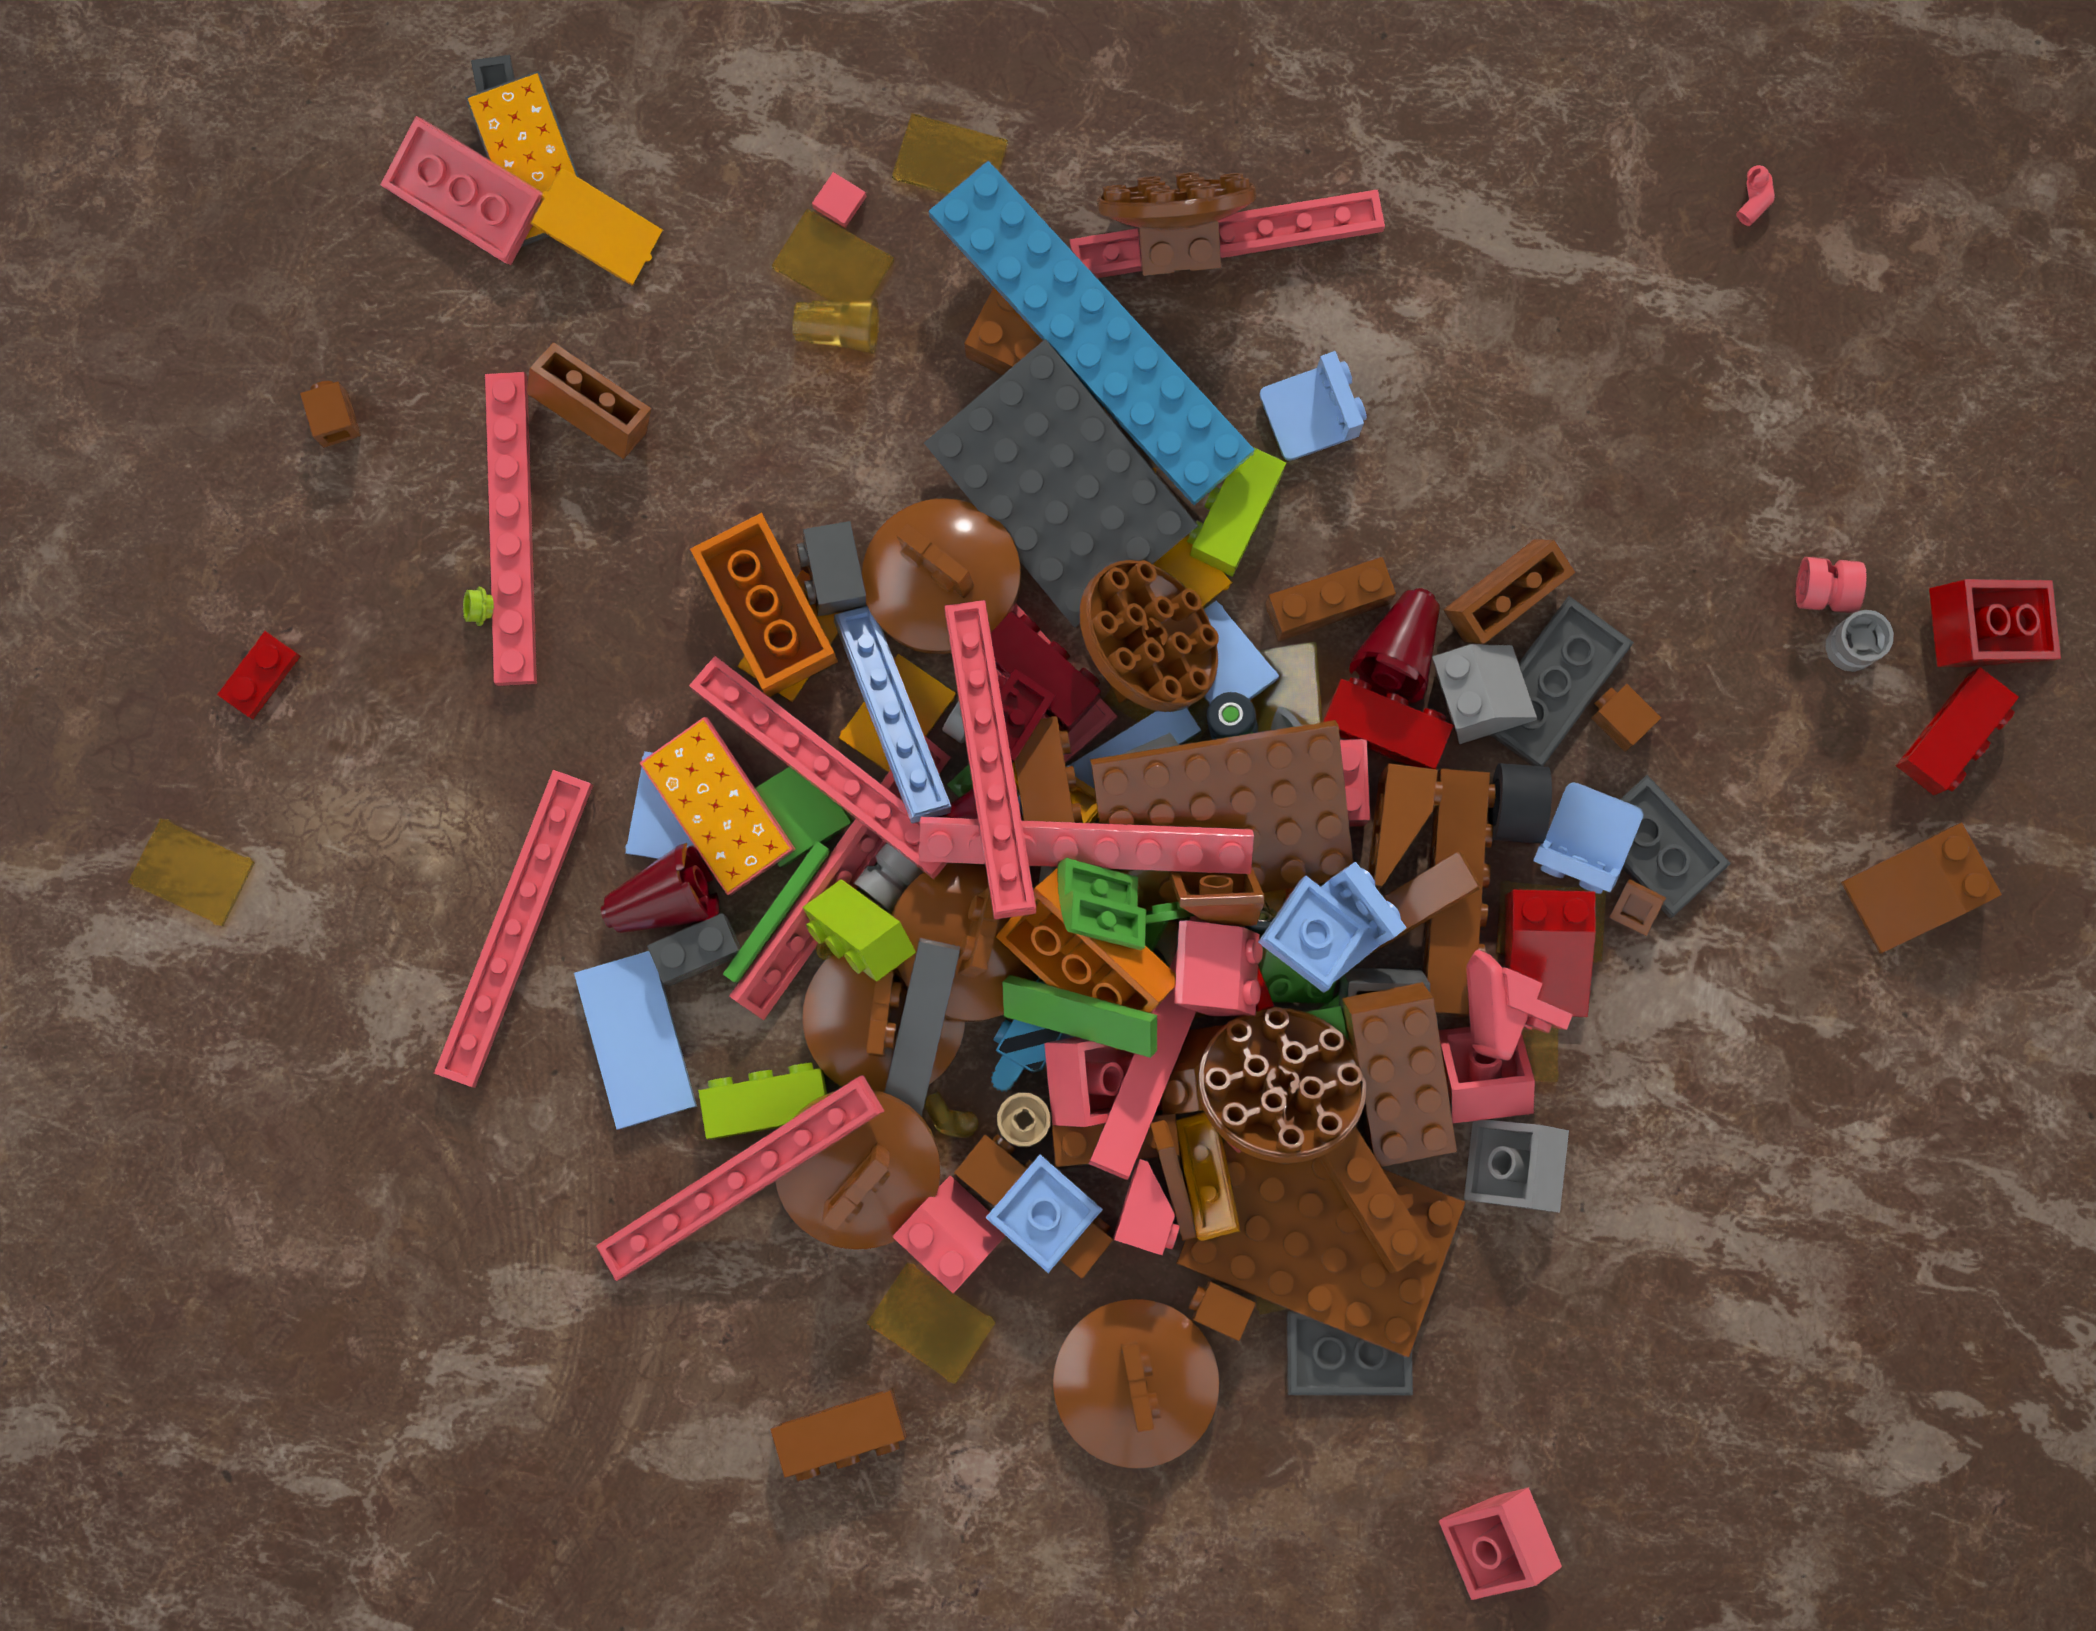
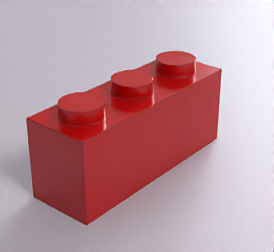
(1389, 724)
(1958, 732)

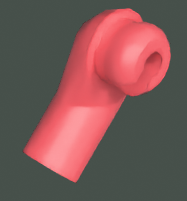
(1760, 195)

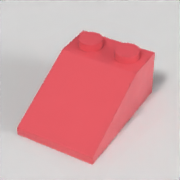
(1084, 1080)

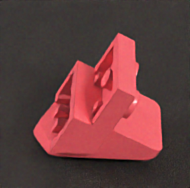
(1503, 1005)

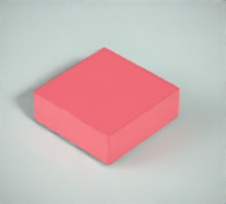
(839, 200)

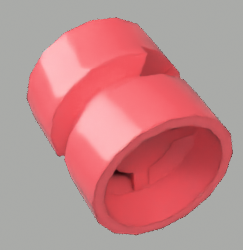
(1825, 584)

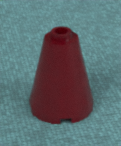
(1401, 647)
(663, 894)

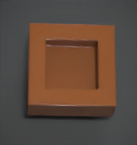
(1637, 907)

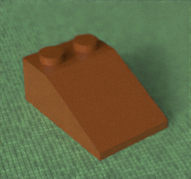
(1401, 808)
(1921, 888)

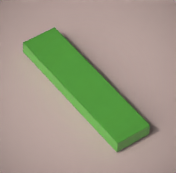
(777, 912)
(1080, 1016)

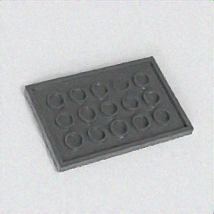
(1059, 478)

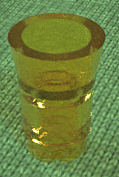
(838, 323)

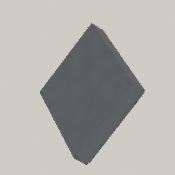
(1669, 849)
(1339, 1364)

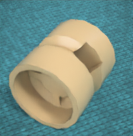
(1023, 1119)

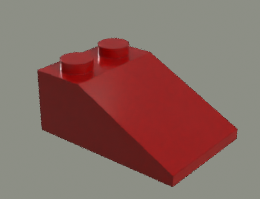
(1994, 622)
(1553, 943)

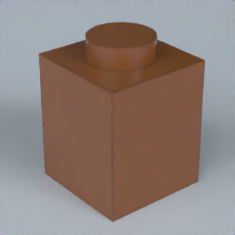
(330, 413)
(1624, 716)
(1221, 1309)

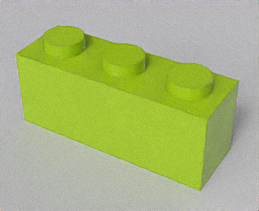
(1236, 512)
(858, 930)
(758, 1103)

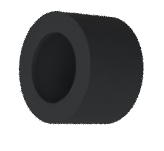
(1521, 803)

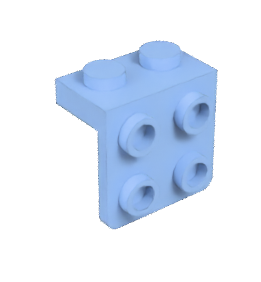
(1313, 409)
(1589, 838)
(1358, 892)

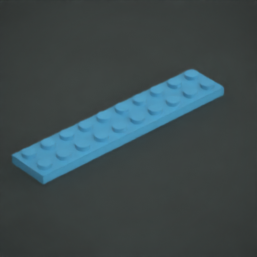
(1091, 332)

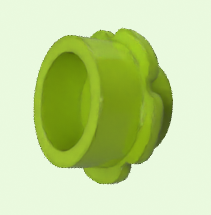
(477, 606)

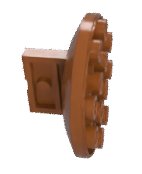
(1181, 224)
(937, 558)
(1149, 636)
(959, 912)
(856, 1022)
(1281, 1085)
(867, 1181)
(1136, 1383)

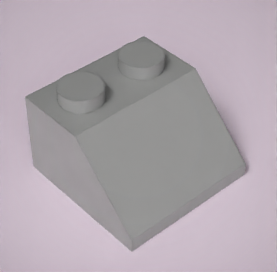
(1483, 690)
(1516, 1165)

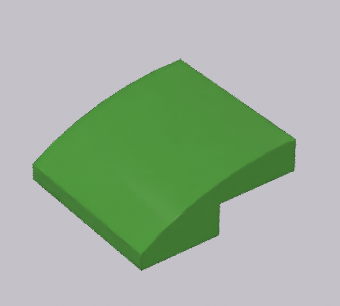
(802, 812)
(1101, 904)

